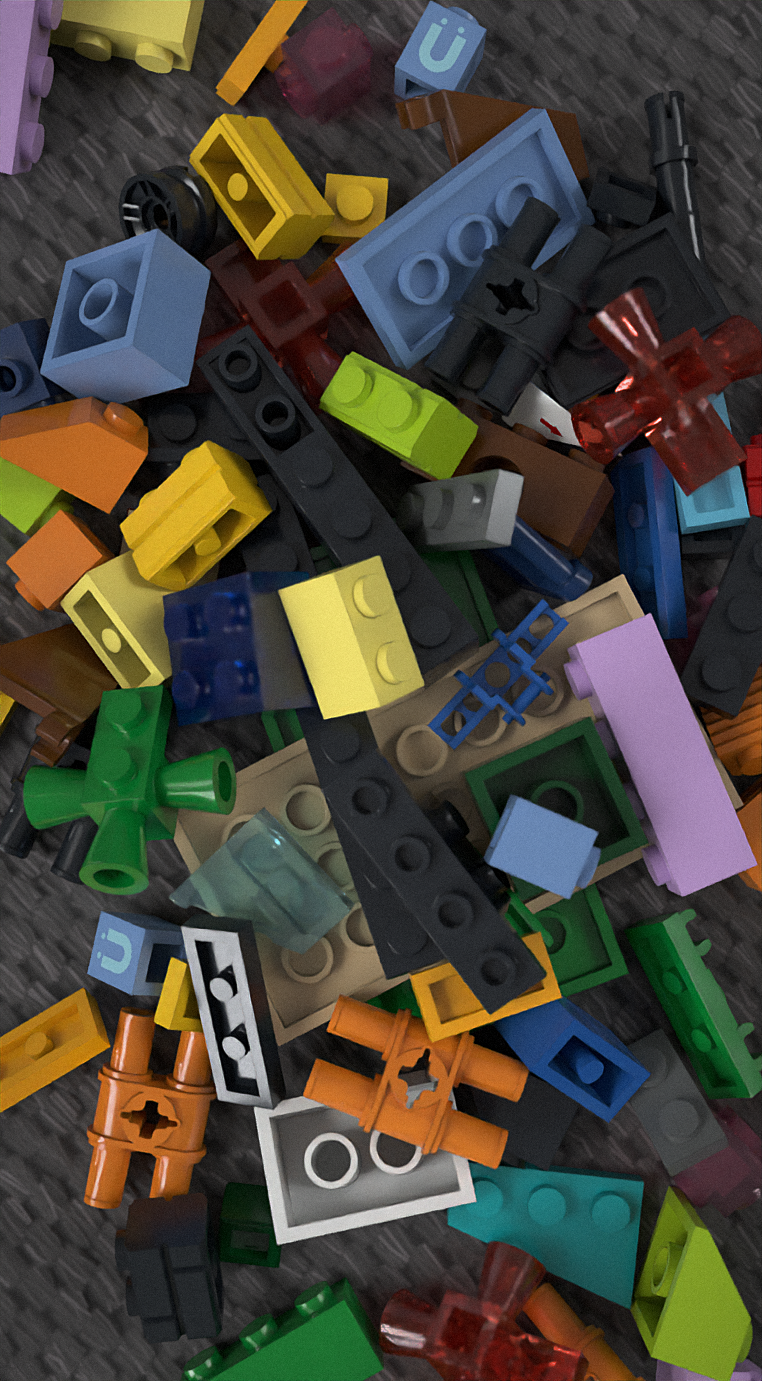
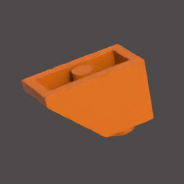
(78, 447)

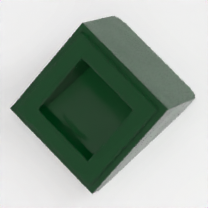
(247, 1227)

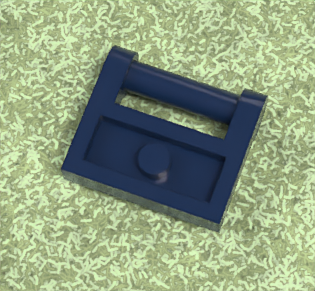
(539, 566)

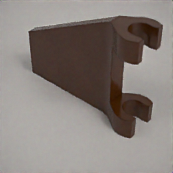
(473, 120)
(60, 681)

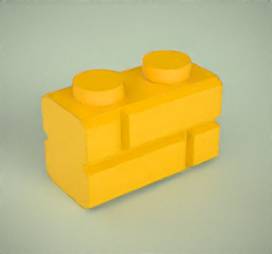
(261, 187)
(194, 517)

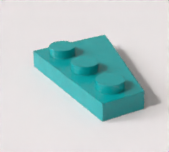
(565, 1217)

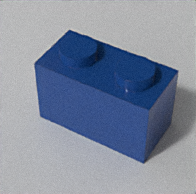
(575, 1055)

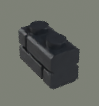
(172, 1268)

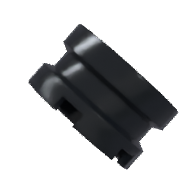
(172, 203)

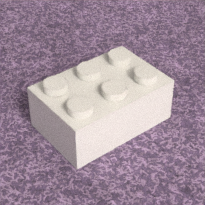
(337, 1177)

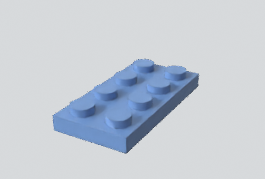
(434, 244)

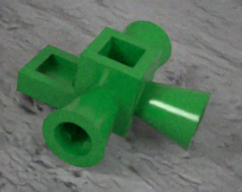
(129, 788)

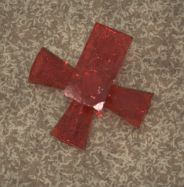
(283, 311)
(668, 391)
(479, 1336)

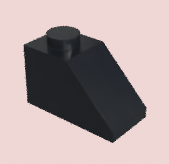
(534, 1122)

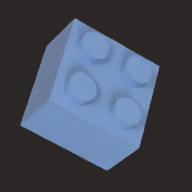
(127, 320)

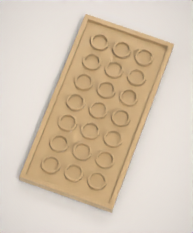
(345, 960)

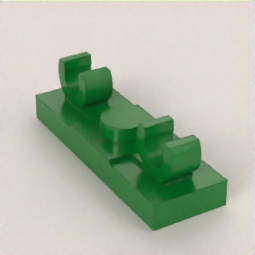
(696, 1005)

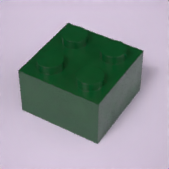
(566, 775)

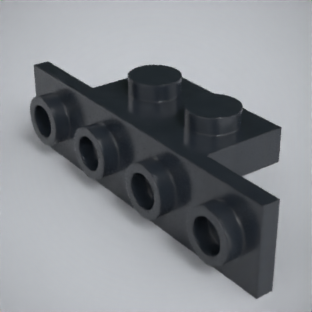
(438, 877)

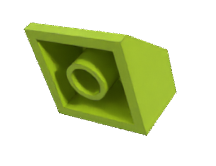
(687, 1297)

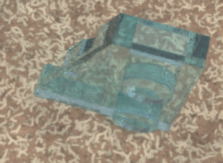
(267, 880)

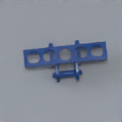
(492, 696)

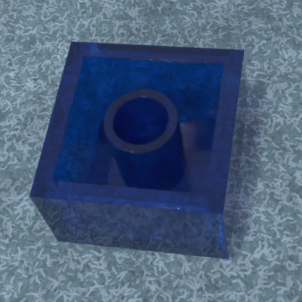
(235, 650)

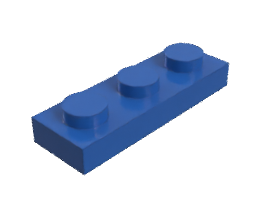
(650, 539)

